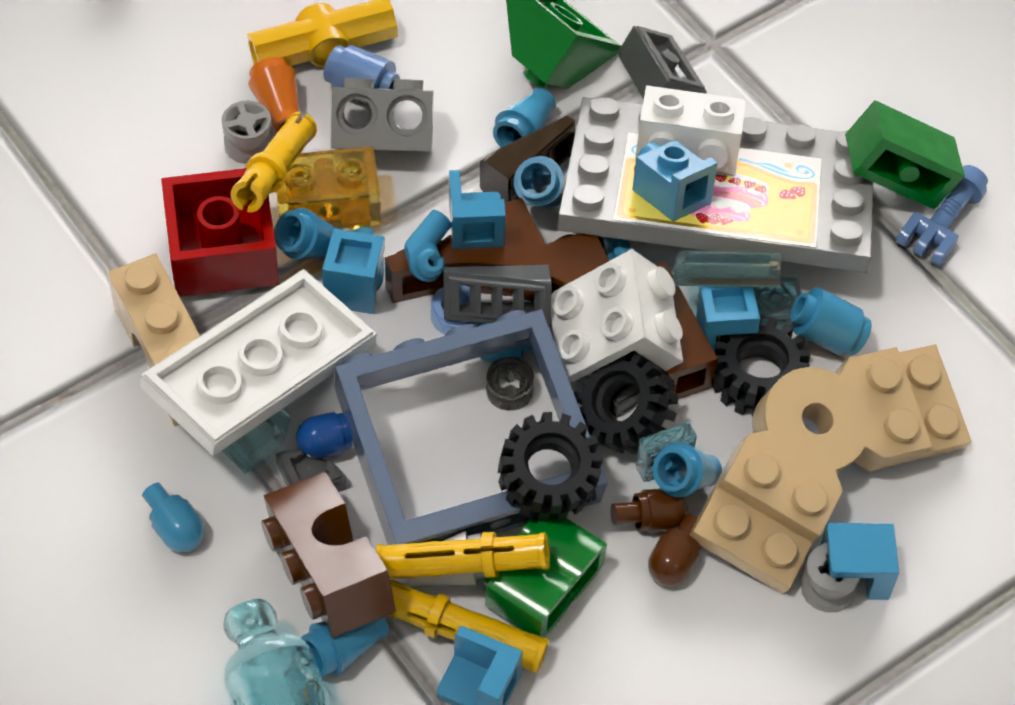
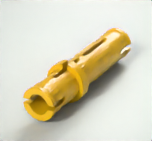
(268, 168)
(466, 556)
(444, 618)

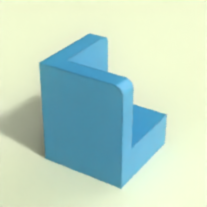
(475, 217)
(353, 268)
(727, 311)
(864, 552)
(480, 671)

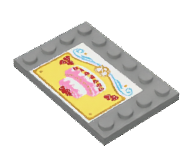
(787, 194)

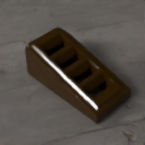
(500, 166)

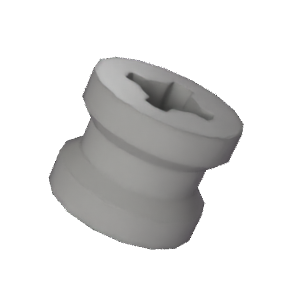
(250, 119)
(822, 589)

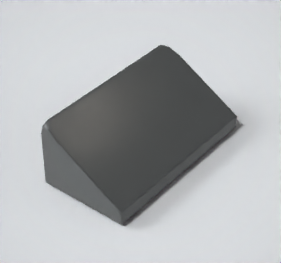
(657, 61)

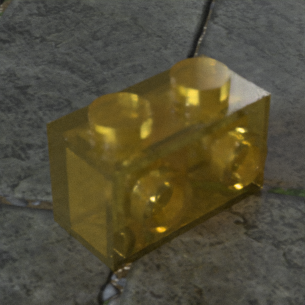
(334, 186)

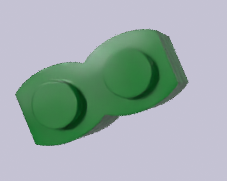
(539, 597)

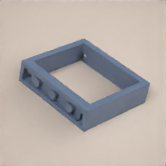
(422, 356)

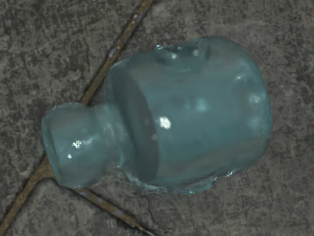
(267, 664)

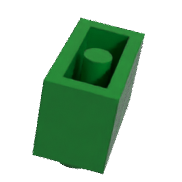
(904, 155)

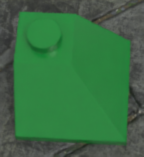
(556, 42)

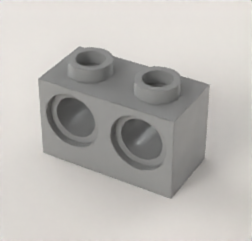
(382, 130)

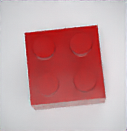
(212, 240)

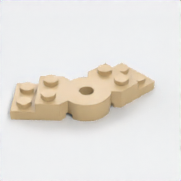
(785, 479)

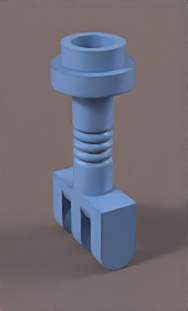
(935, 230)

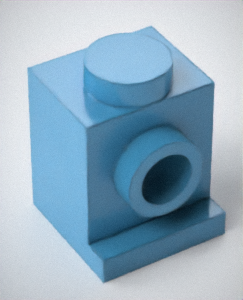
(674, 179)

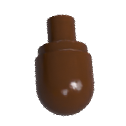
(650, 511)
(675, 554)

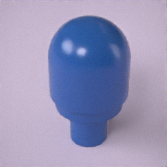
(324, 435)

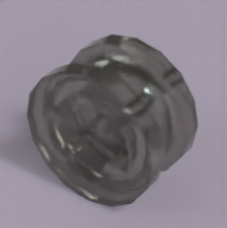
(510, 397)

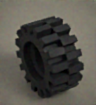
(768, 344)
(649, 413)
(555, 436)

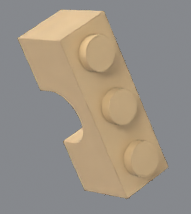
(151, 309)

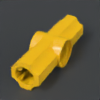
(323, 28)

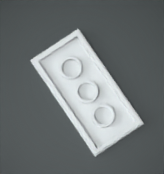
(257, 361)

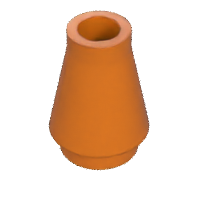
(275, 88)

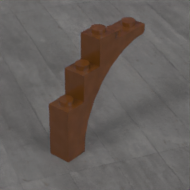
(567, 260)

